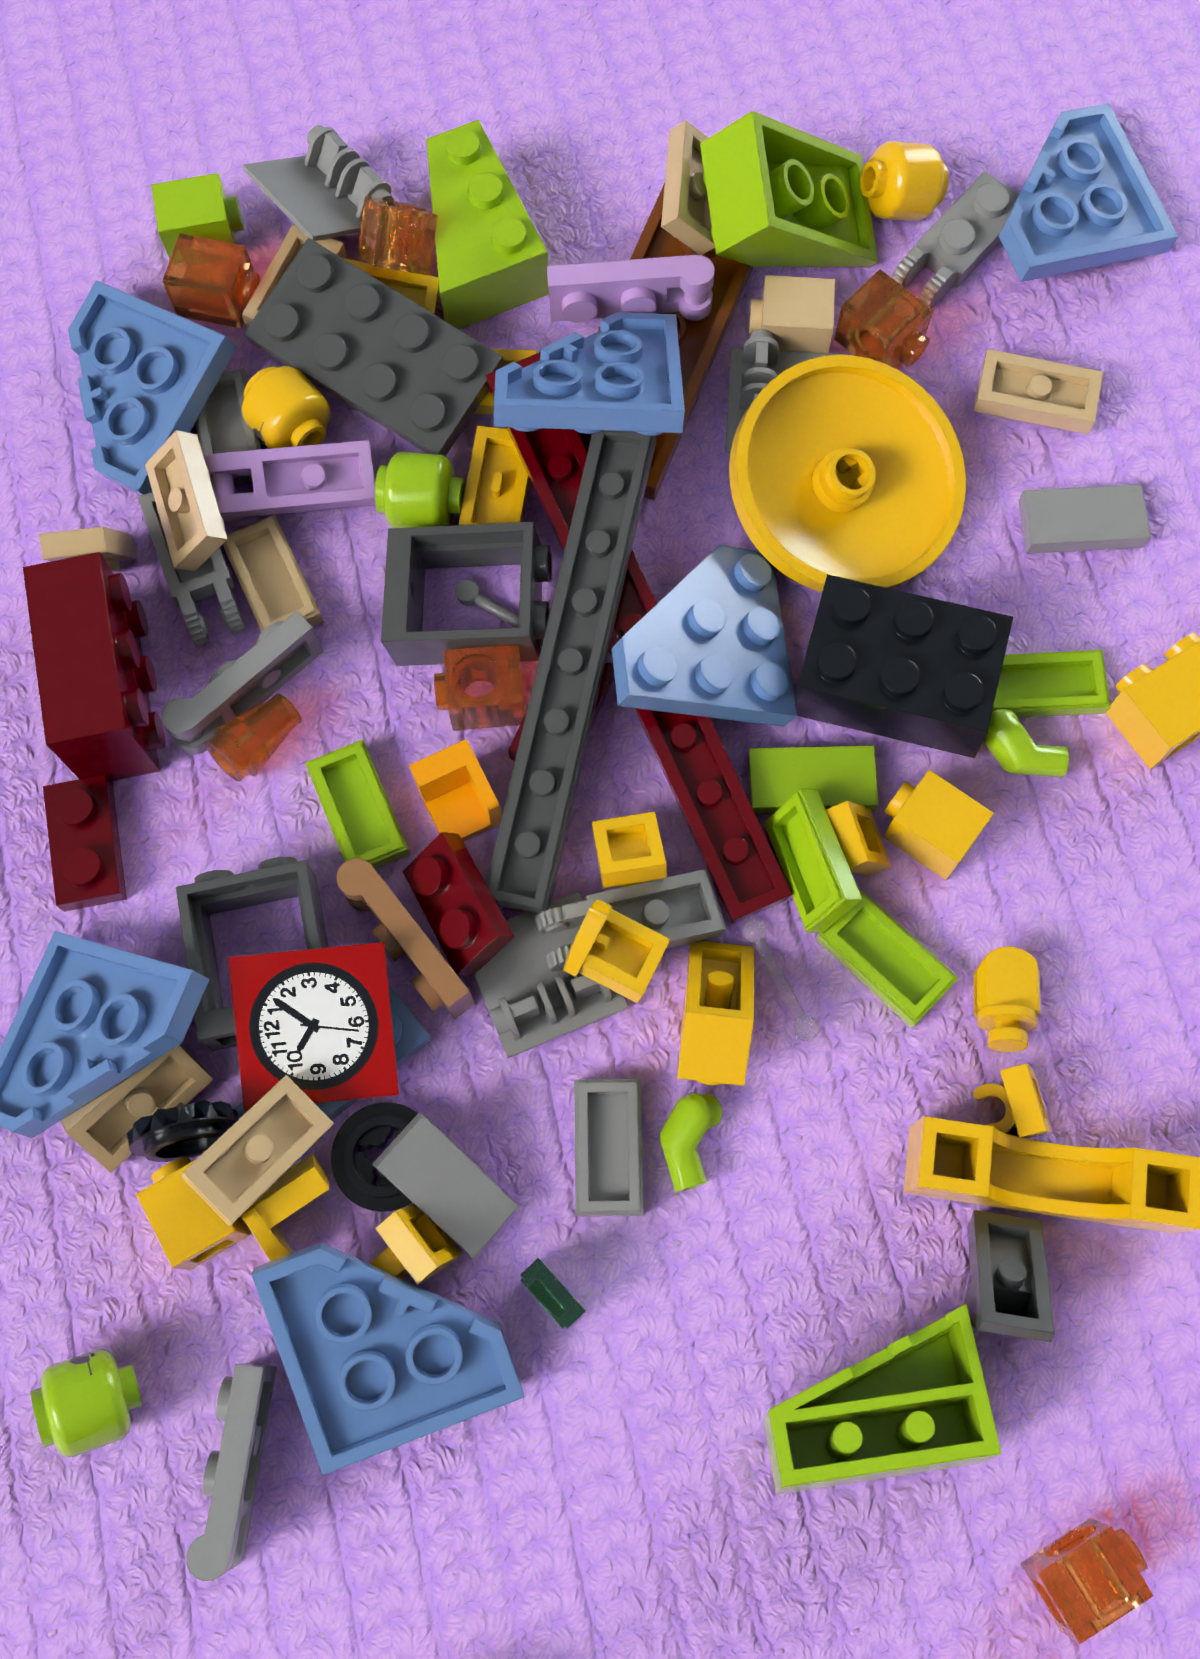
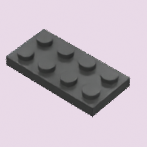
(374, 349)

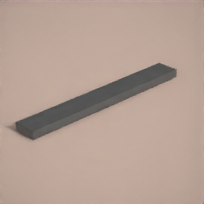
(570, 671)

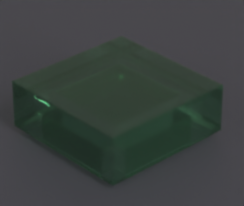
(552, 1294)

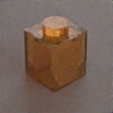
(210, 280)

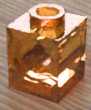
(397, 235)
(884, 323)
(493, 664)
(1089, 1578)

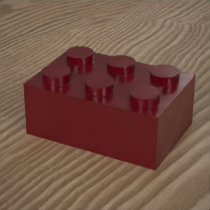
(93, 668)

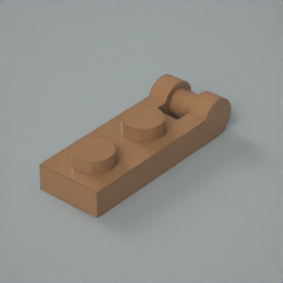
(403, 936)

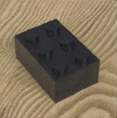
(903, 666)

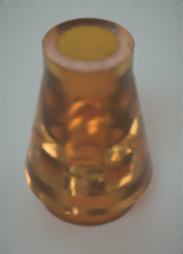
(251, 738)

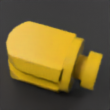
(1007, 997)

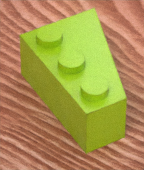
(483, 234)
(889, 1415)

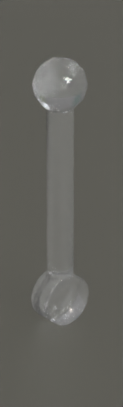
(805, 1026)

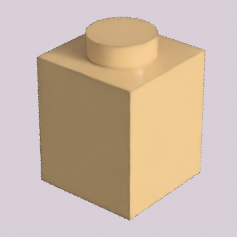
(796, 312)

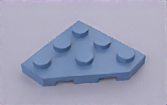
(1084, 201)
(140, 378)
(608, 381)
(712, 646)
(87, 1027)
(378, 1354)

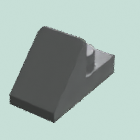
(1009, 1277)

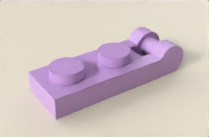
(633, 286)
(293, 479)

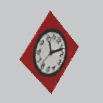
(316, 1020)

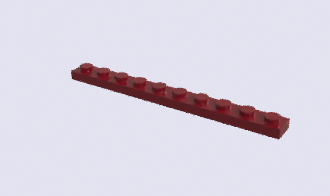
(683, 744)

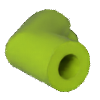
(1018, 752)
(682, 1134)

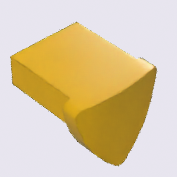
(615, 951)
(286, 1196)

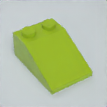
(785, 197)

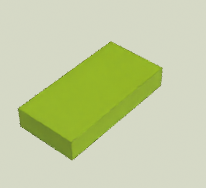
(1053, 684)
(835, 771)
(357, 806)
(812, 861)
(888, 960)

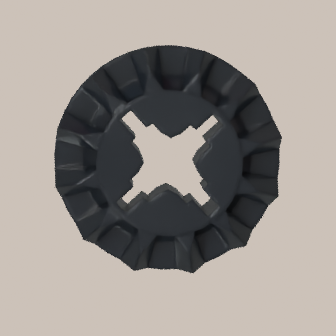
(180, 1130)
(354, 1169)

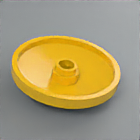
(847, 473)

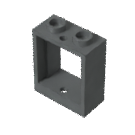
(475, 545)
(221, 892)

